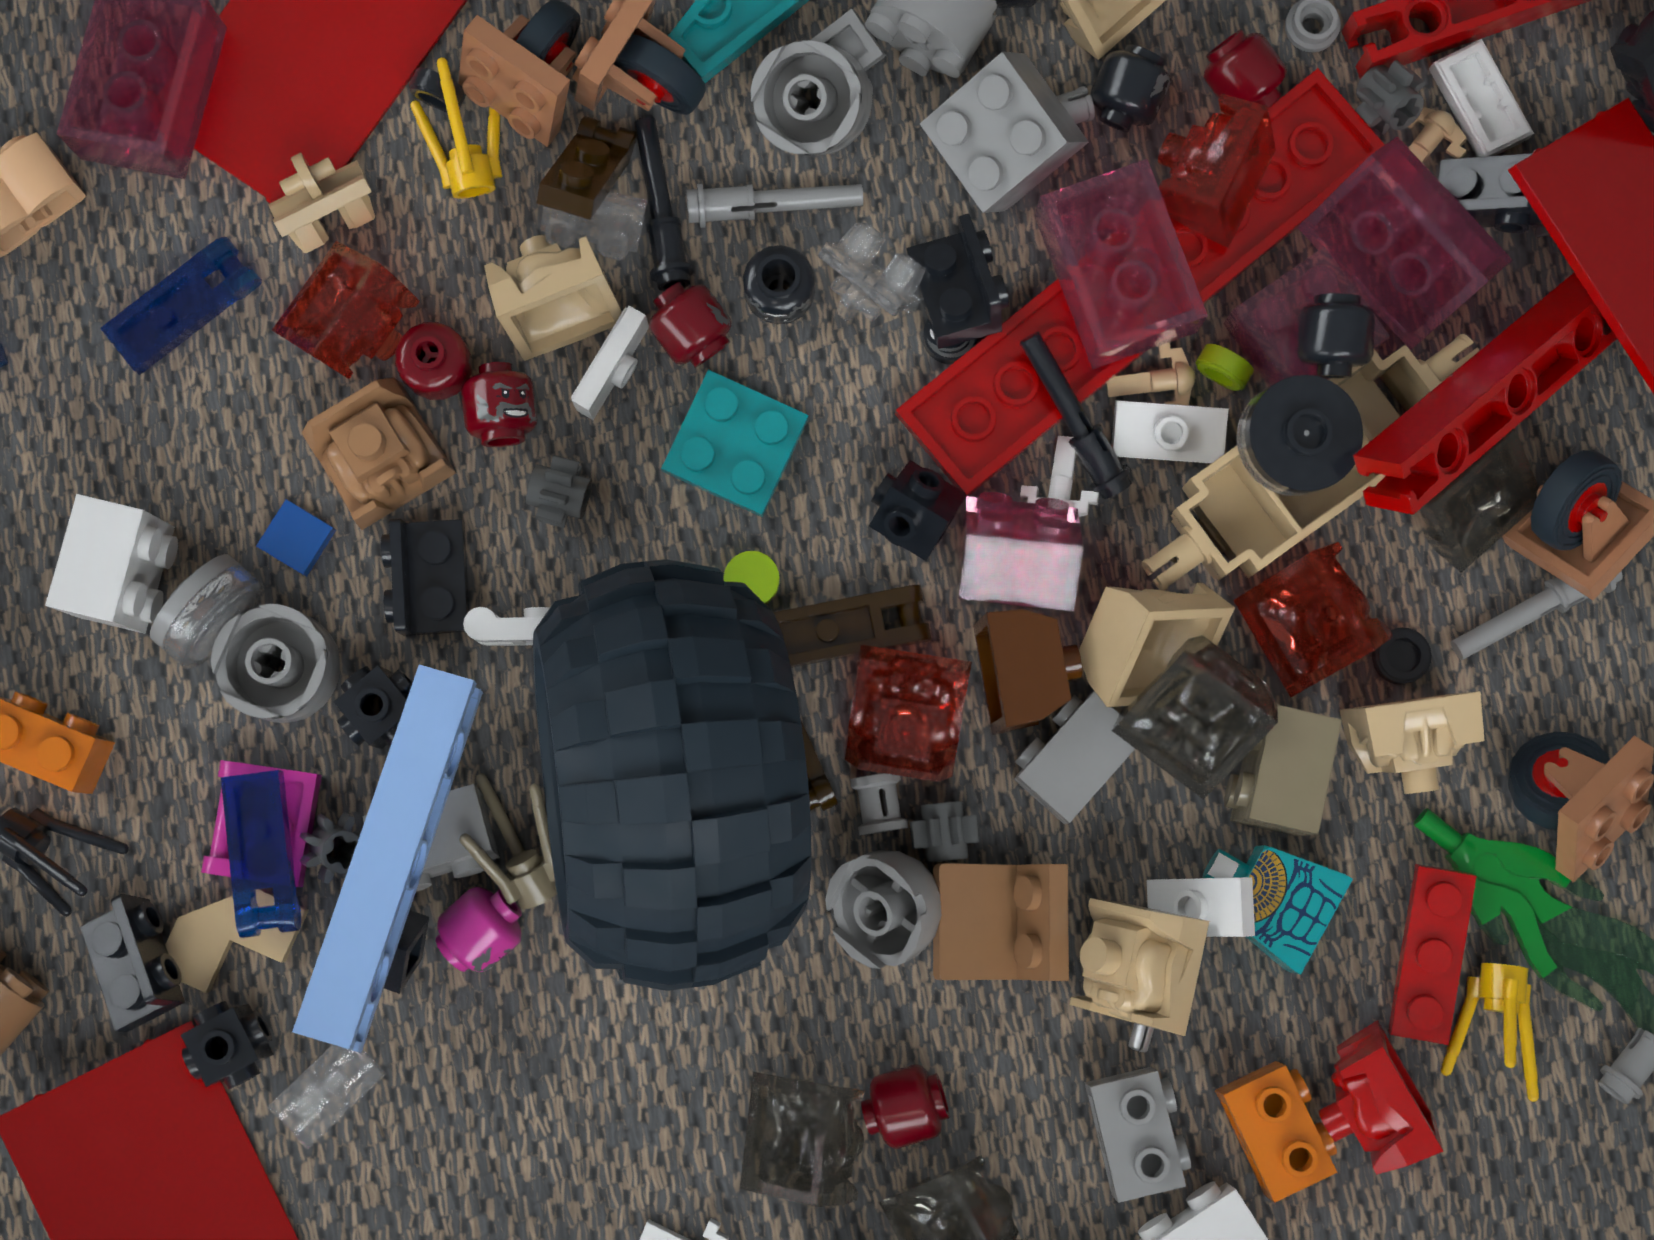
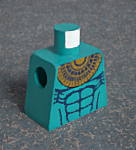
(1289, 898)

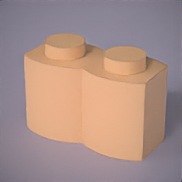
(32, 189)

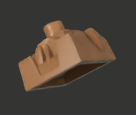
(377, 450)

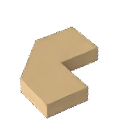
(205, 936)

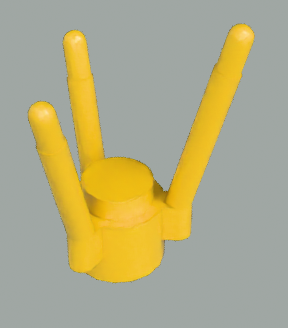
(468, 170)
(1506, 992)

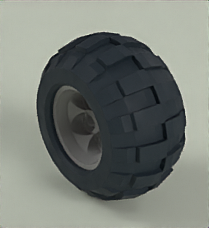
(672, 774)

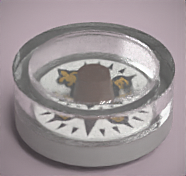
(201, 608)

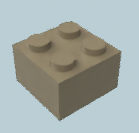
(1286, 775)

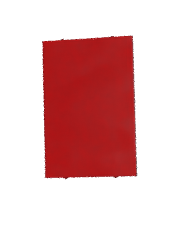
(310, 80)
(1599, 209)
(142, 1155)

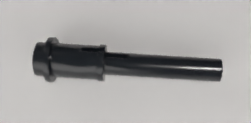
(664, 229)
(1089, 441)

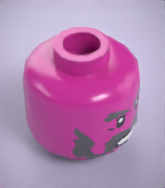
(478, 930)

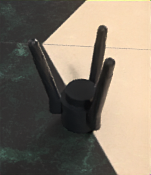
(25, 843)

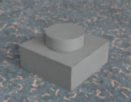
(852, 36)

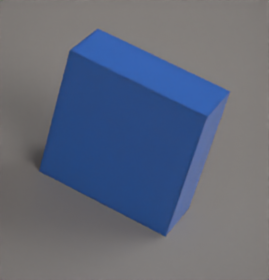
(296, 538)

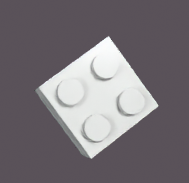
(112, 564)

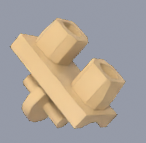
(317, 192)

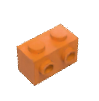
(51, 748)
(1278, 1130)

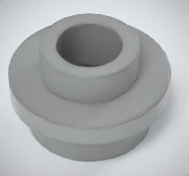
(1324, 13)

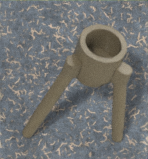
(529, 876)

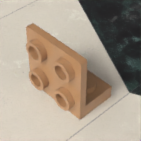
(1002, 922)

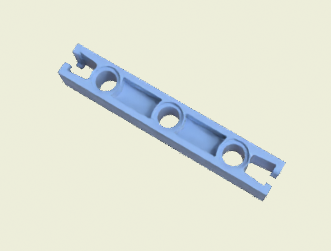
(388, 859)

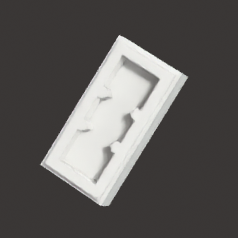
(1481, 100)
(612, 363)
(1169, 431)
(1219, 900)

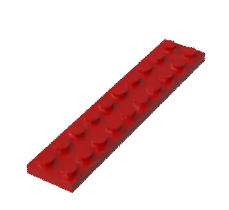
(991, 397)

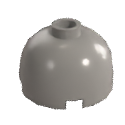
(884, 907)

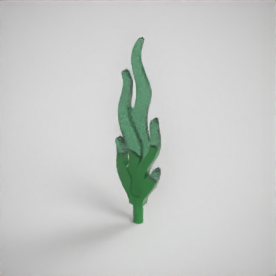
(1546, 928)

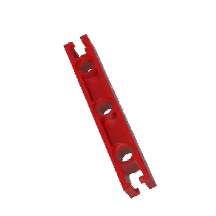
(1449, 21)
(1484, 399)

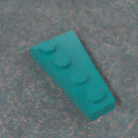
(723, 30)

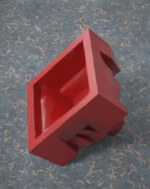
(1379, 1103)

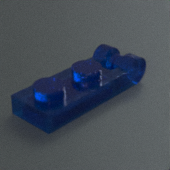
(180, 305)
(260, 852)

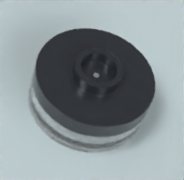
(1299, 435)

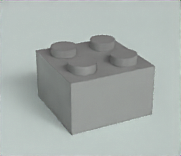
(1003, 132)

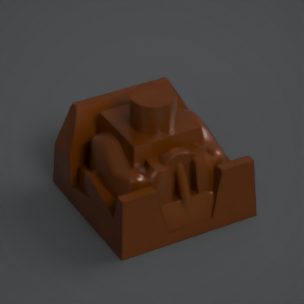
(1023, 667)

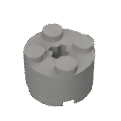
(933, 32)
(780, 103)
(243, 655)

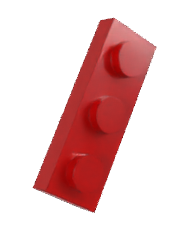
(1432, 954)

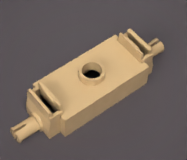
(1261, 525)

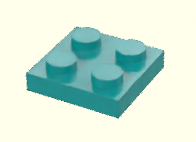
(735, 443)

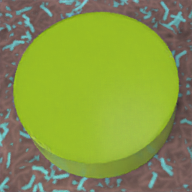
(1224, 367)
(756, 572)

